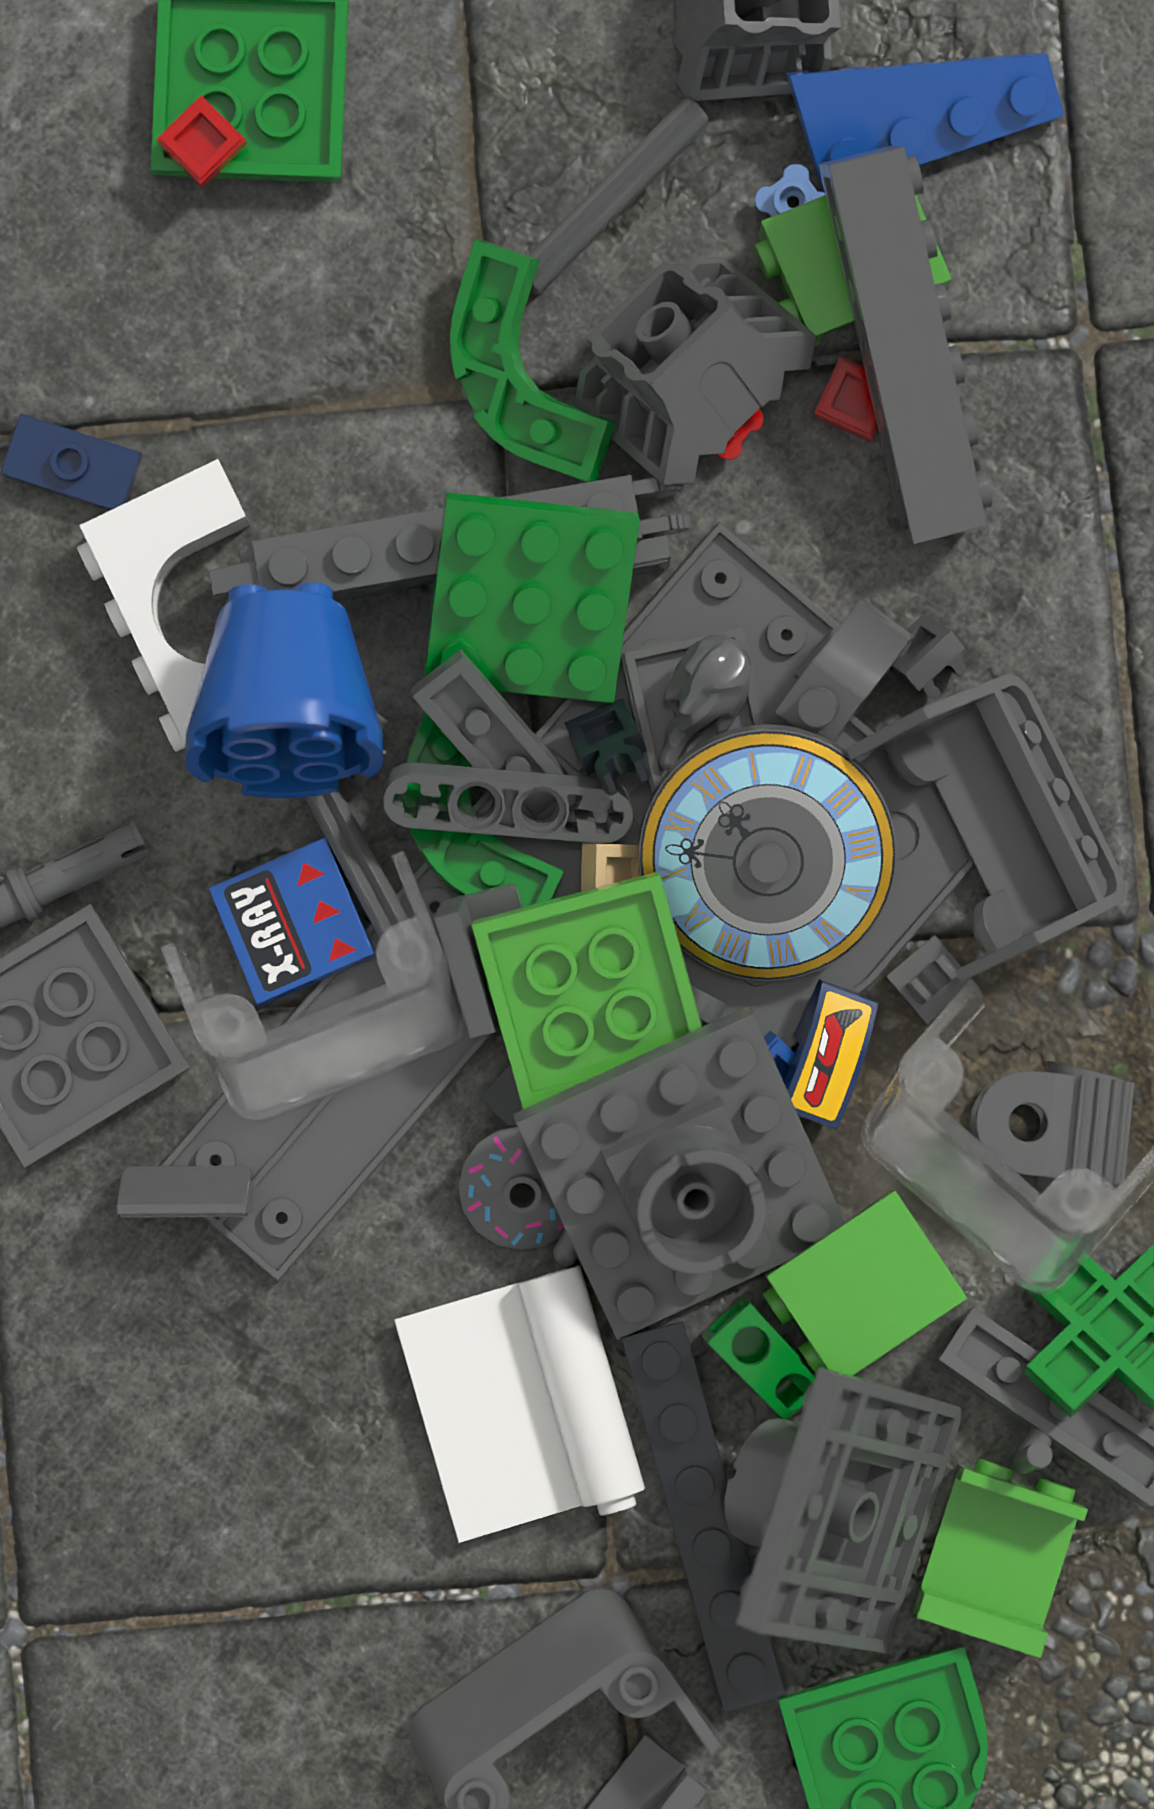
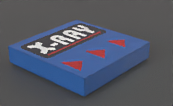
(292, 922)

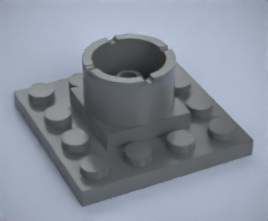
(681, 1172)
(838, 1509)

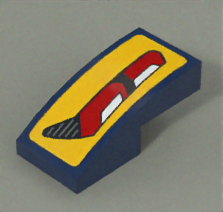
(829, 1052)

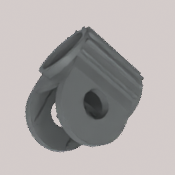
(1080, 1122)

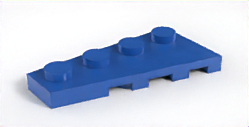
(922, 105)

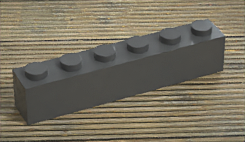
(905, 344)

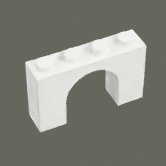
(135, 553)

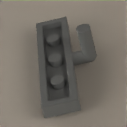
(1096, 1436)

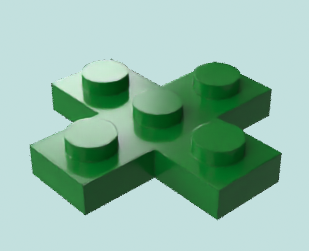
(1103, 1336)

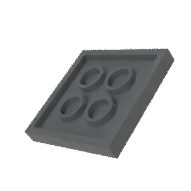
(75, 1037)

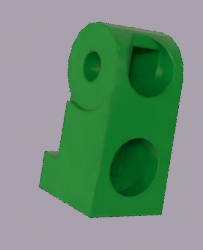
(760, 1357)

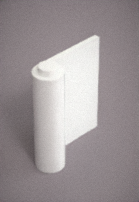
(520, 1404)

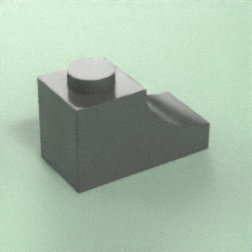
(845, 672)

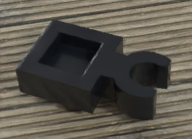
(608, 744)

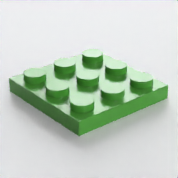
(586, 983)

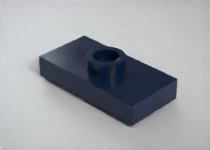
(71, 463)

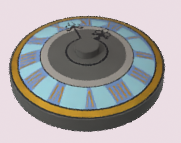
(770, 851)

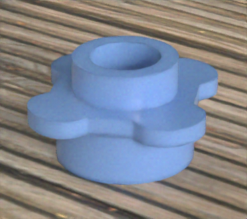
(793, 184)

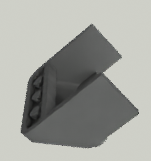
(1013, 810)
(535, 1680)

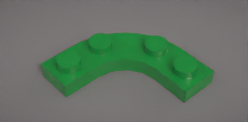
(494, 377)
(471, 860)

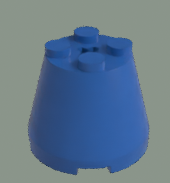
(283, 697)

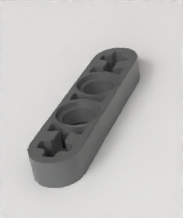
(505, 814)

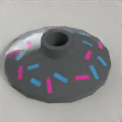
(485, 1188)

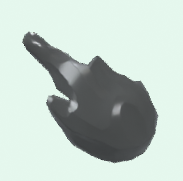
(710, 685)

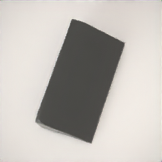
(185, 1191)

